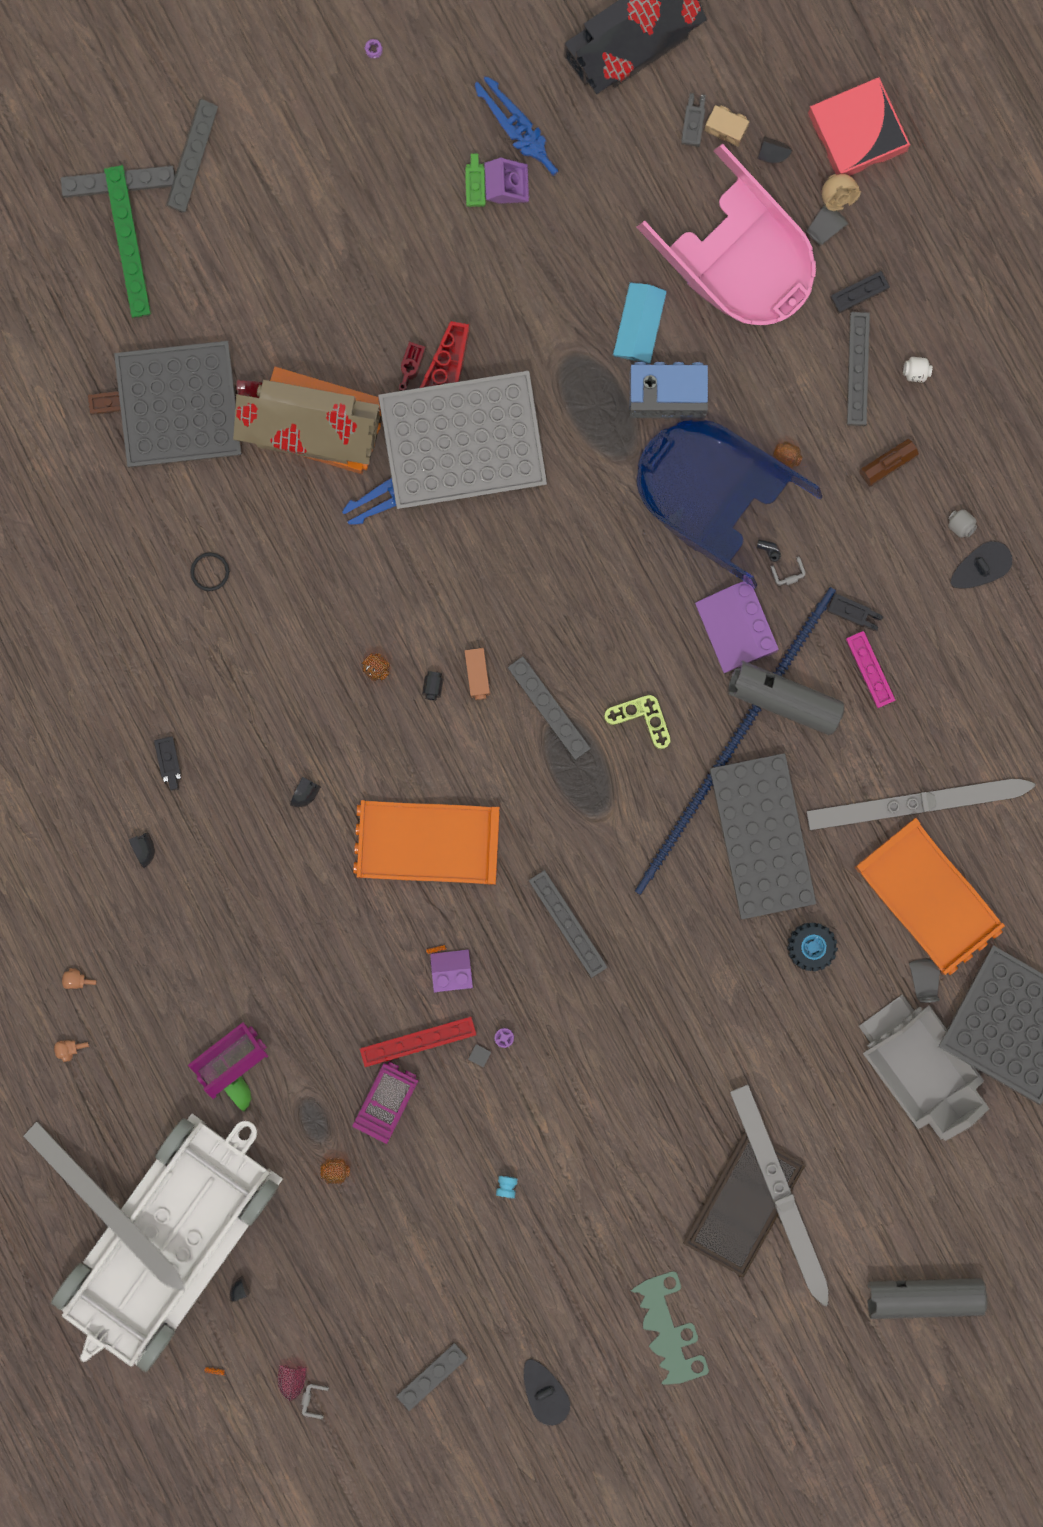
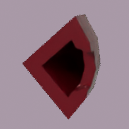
(248, 388)

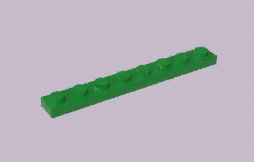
(127, 241)

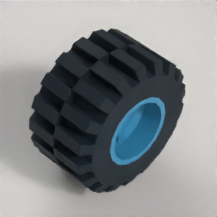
(812, 946)

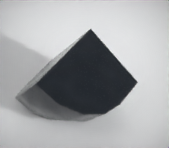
(773, 150)
(305, 793)
(143, 849)
(238, 1290)

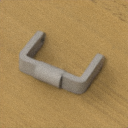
(792, 579)
(306, 1399)

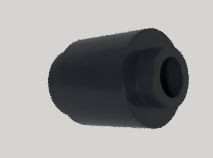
(432, 685)

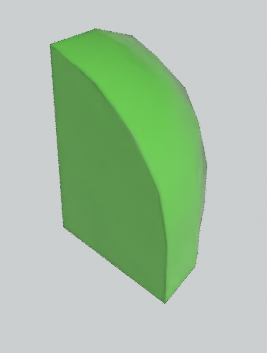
(239, 1093)

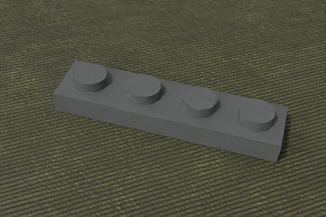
(431, 1376)

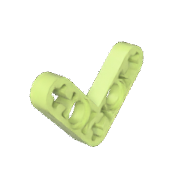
(641, 711)

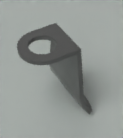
(825, 225)
(925, 979)

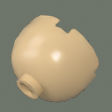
(839, 191)

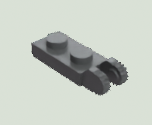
(693, 122)

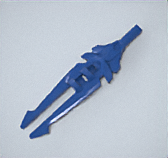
(531, 142)
(384, 487)

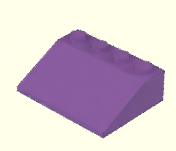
(736, 626)

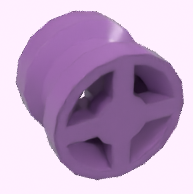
(504, 1037)

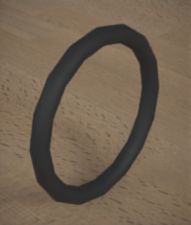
(206, 555)

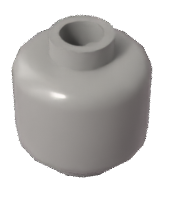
(962, 523)

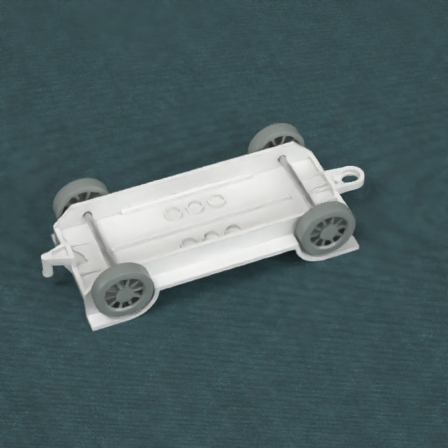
(194, 1212)

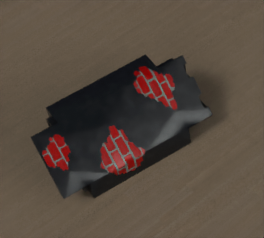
(629, 39)

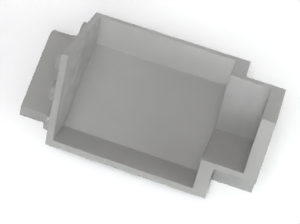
(919, 1074)

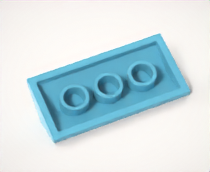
(640, 322)

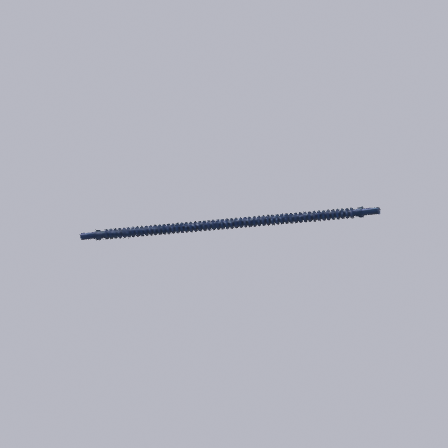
(649, 874)

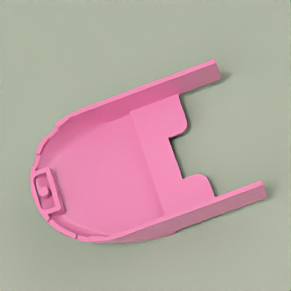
(753, 263)

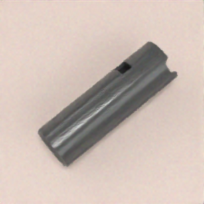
(786, 698)
(927, 1298)

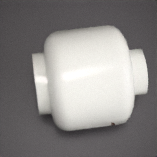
(917, 369)

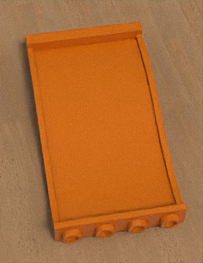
(427, 842)
(930, 897)

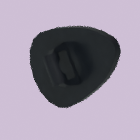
(983, 566)
(545, 1394)

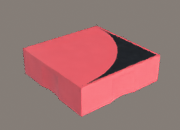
(859, 128)

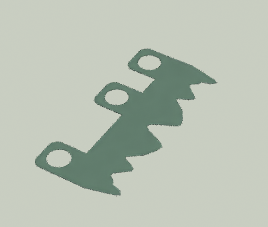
(669, 1341)

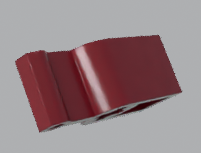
(409, 361)

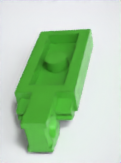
(475, 183)

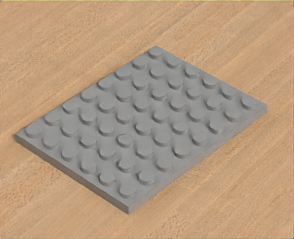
(462, 439)

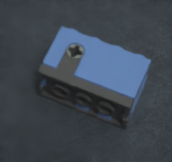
(673, 390)

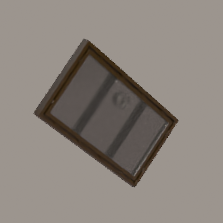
(739, 1210)

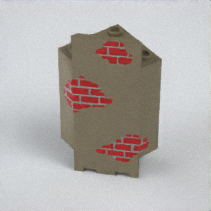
(307, 423)

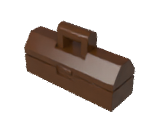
(889, 462)

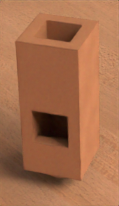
(477, 673)

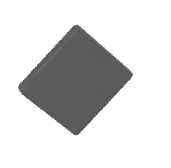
(479, 1055)

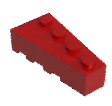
(449, 358)

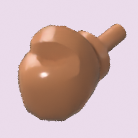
(73, 980)
(65, 1049)

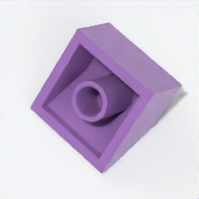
(506, 181)
(451, 971)

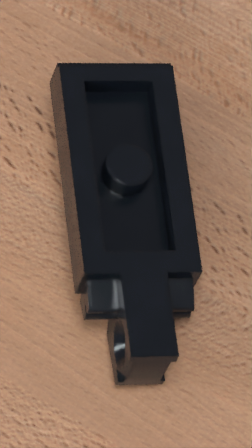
(168, 761)

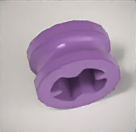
(379, 49)

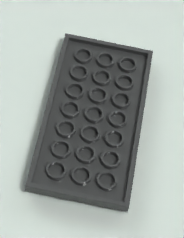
(762, 836)

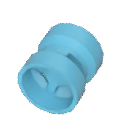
(507, 1185)

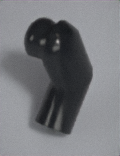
(771, 549)

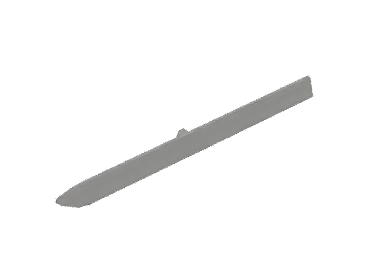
(918, 803)
(780, 1193)
(104, 1207)

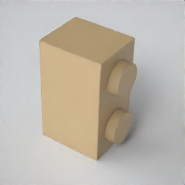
(727, 125)

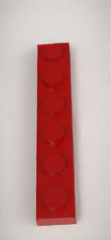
(418, 1041)

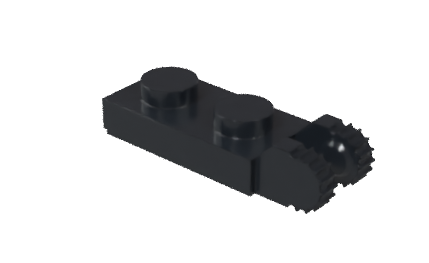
(853, 612)

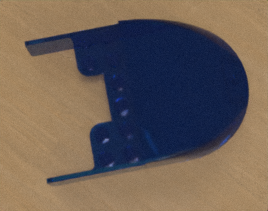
(702, 481)

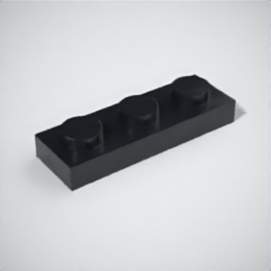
(860, 292)

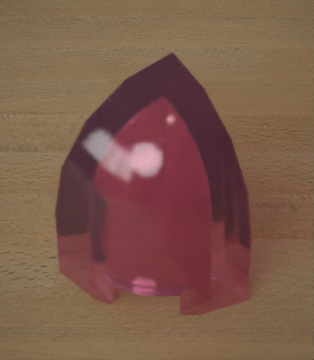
(291, 1381)

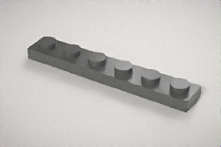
(191, 155)
(136, 180)
(858, 369)
(548, 708)
(568, 924)

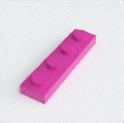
(870, 669)

